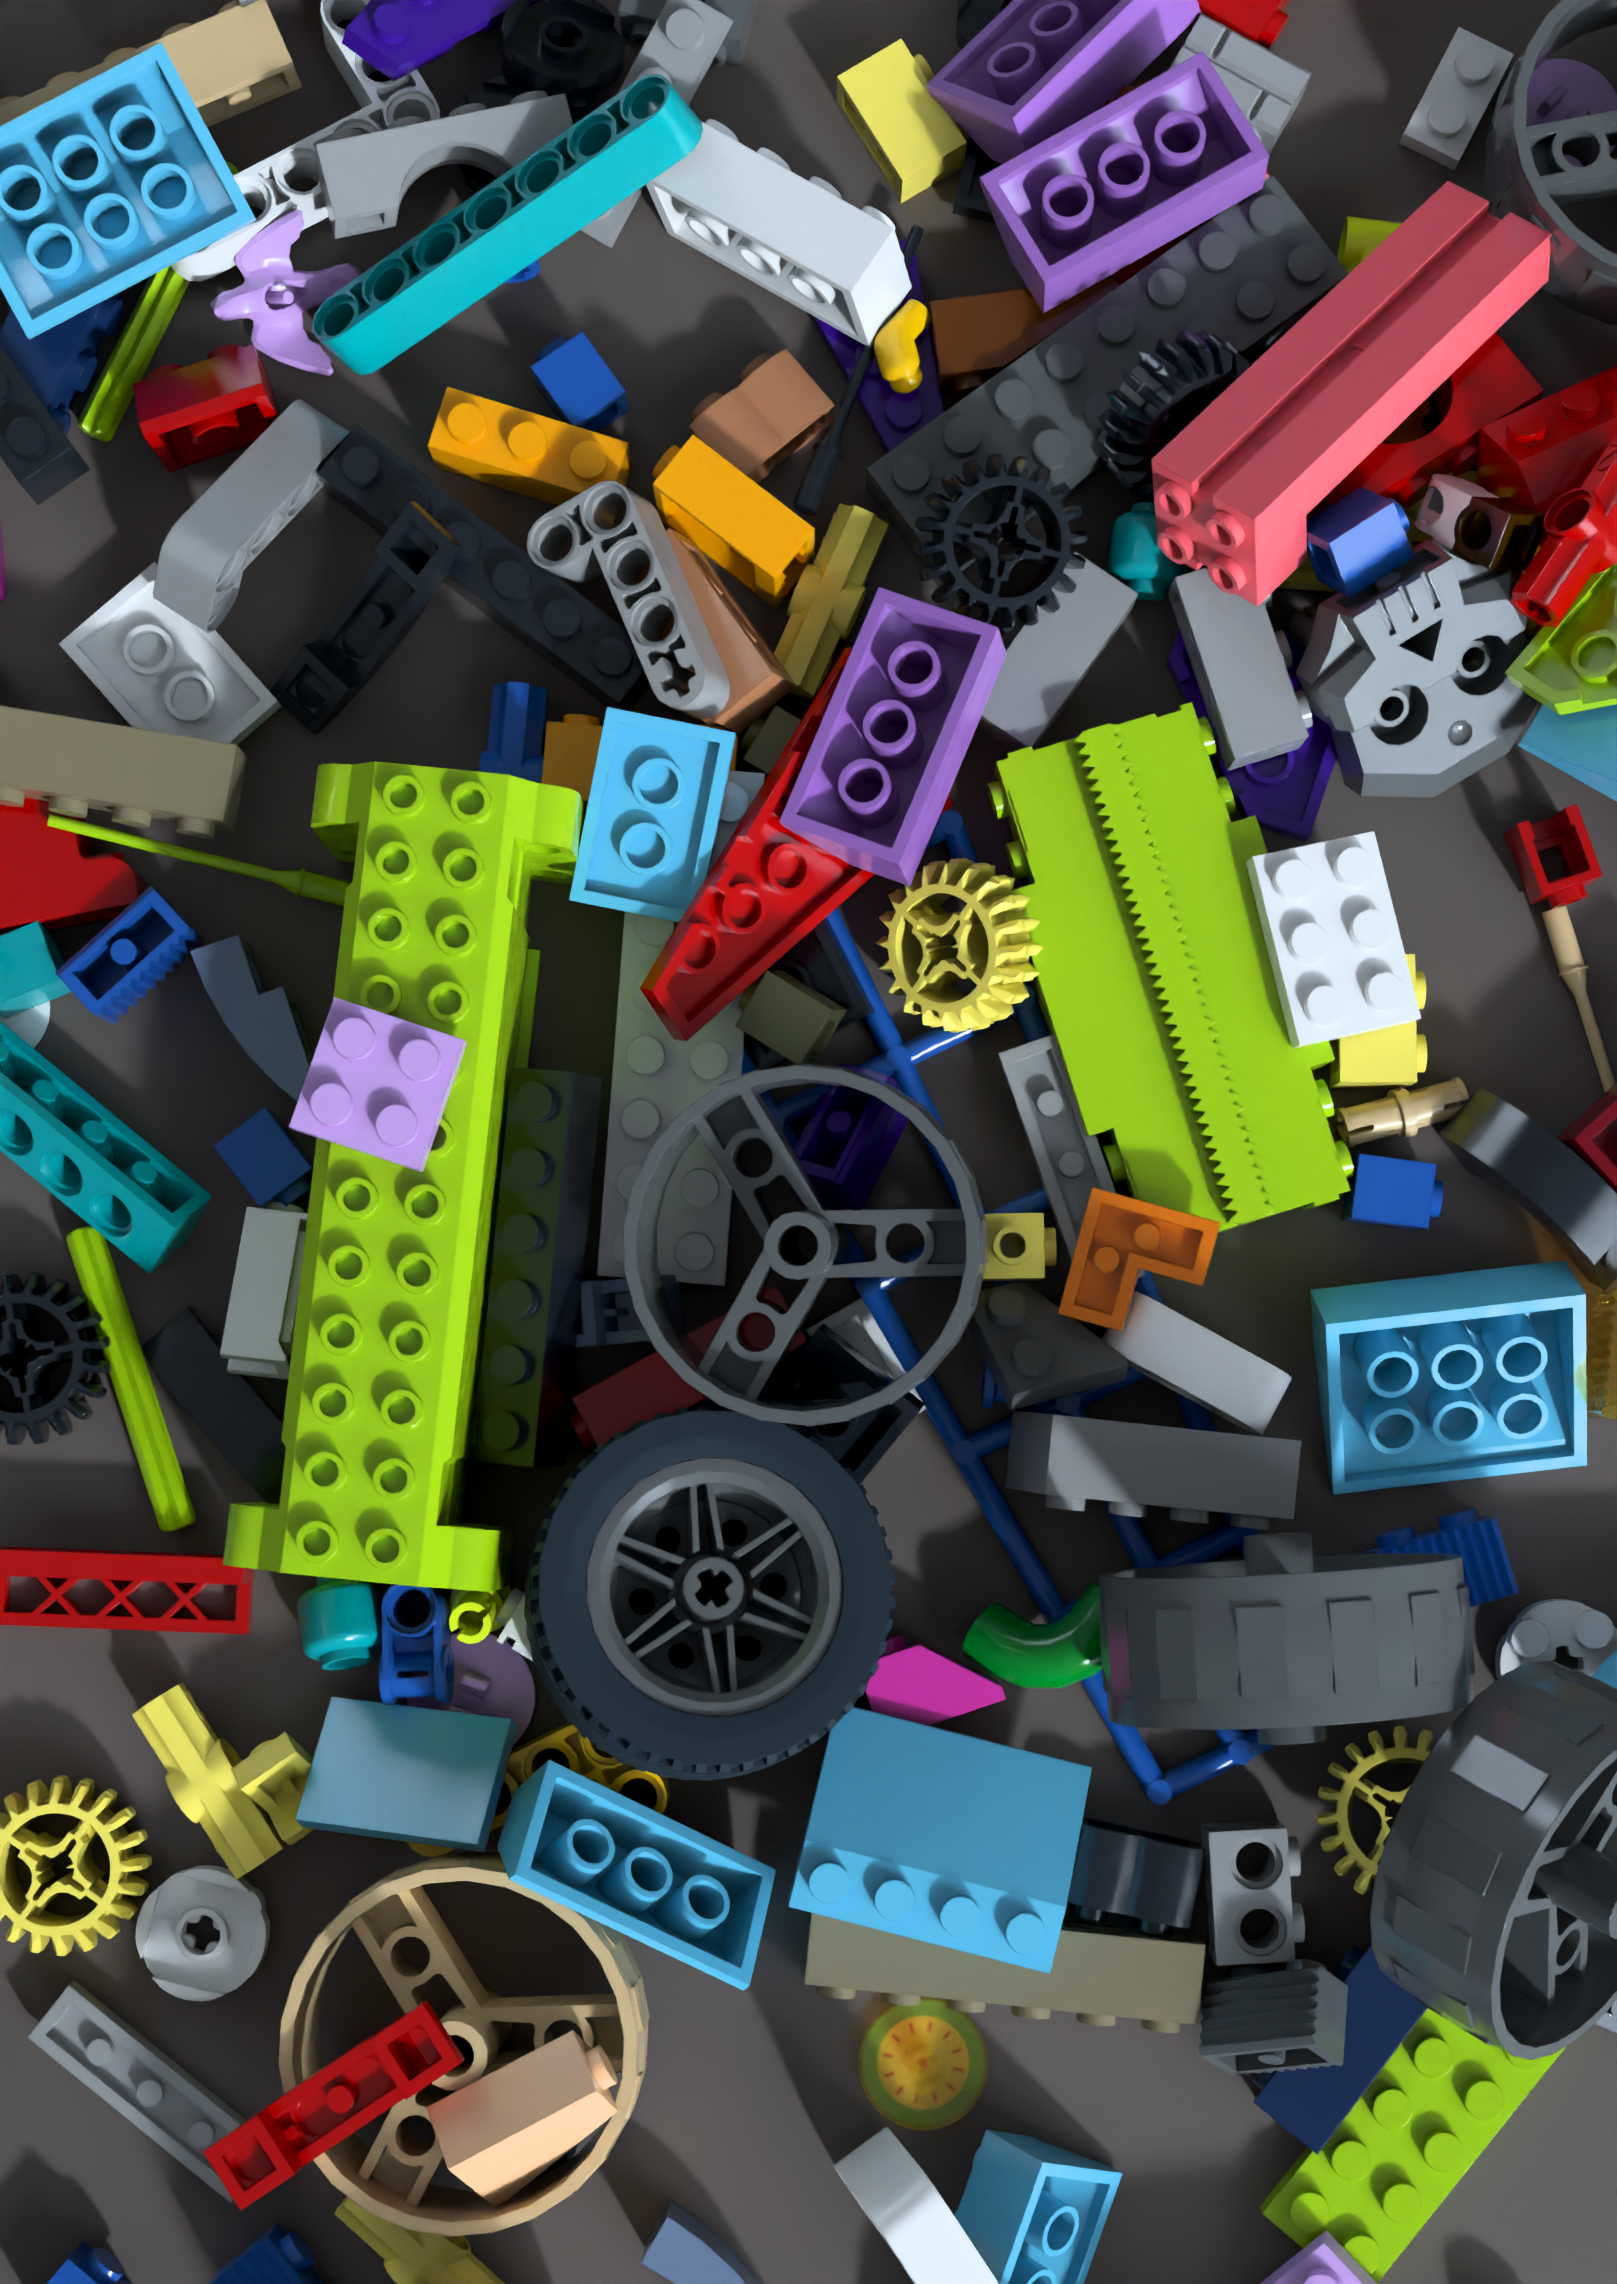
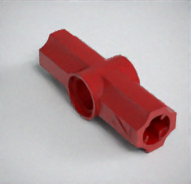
(1578, 545)

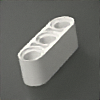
(1199, 1364)

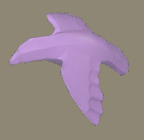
(278, 295)

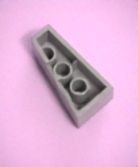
(1153, 1466)

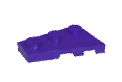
(412, 33)
(890, 413)

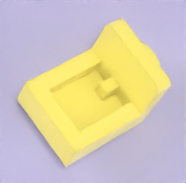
(276, 1781)

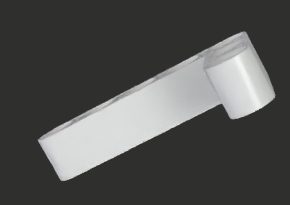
(269, 180)
(911, 2214)

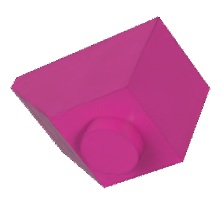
(926, 1684)

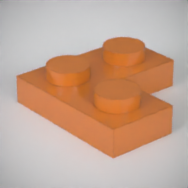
(1122, 1238)

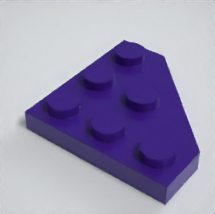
(1280, 789)

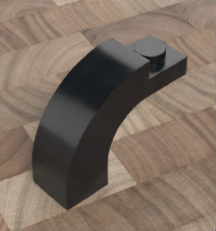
(1542, 1177)

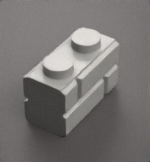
(1257, 78)

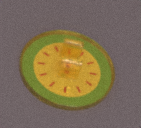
(923, 2064)

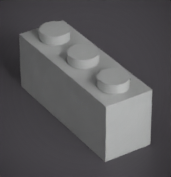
(1053, 657)
(1240, 671)

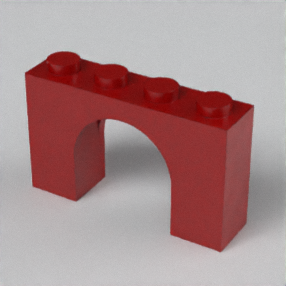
(1476, 394)

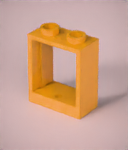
(732, 520)

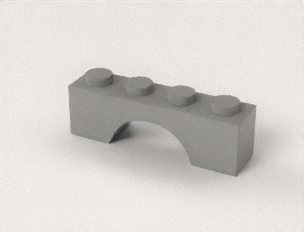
(370, 172)

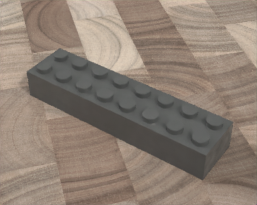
(1234, 277)

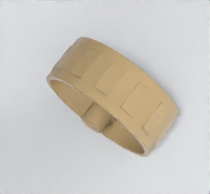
(398, 2170)

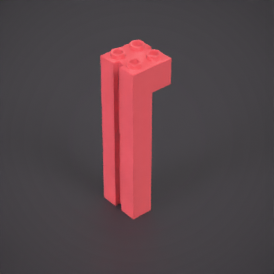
(1336, 386)

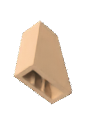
(524, 2116)

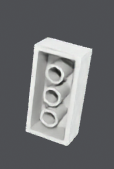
(784, 232)

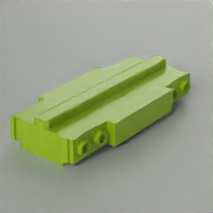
(1165, 972)

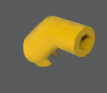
(897, 349)

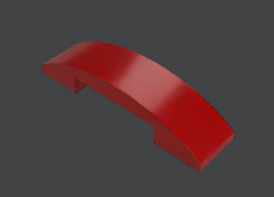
(333, 2104)

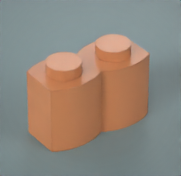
(765, 416)

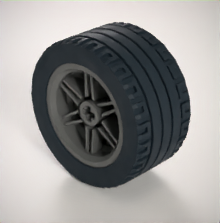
(799, 1522)

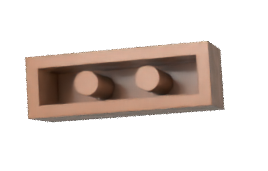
(751, 666)

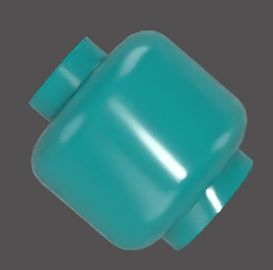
(1135, 554)
(340, 1622)

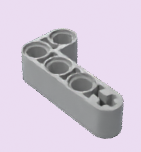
(242, 514)
(643, 606)

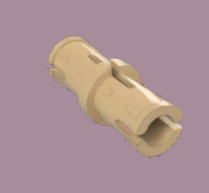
(1401, 1112)

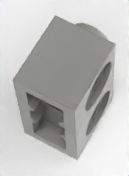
(1234, 1894)

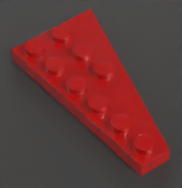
(756, 898)

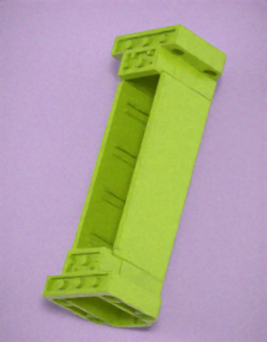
(395, 1254)

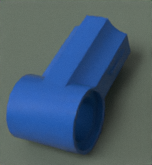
(516, 731)

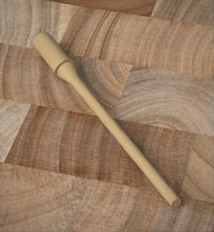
(1574, 974)

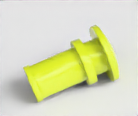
(476, 1613)

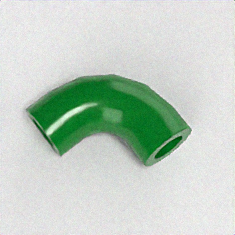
(1038, 1653)

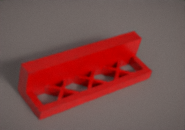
(125, 1566)

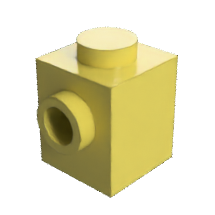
(1019, 1247)

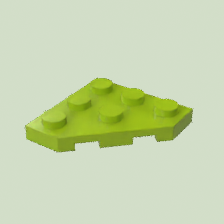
(1577, 661)

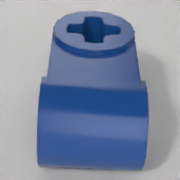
(416, 1648)

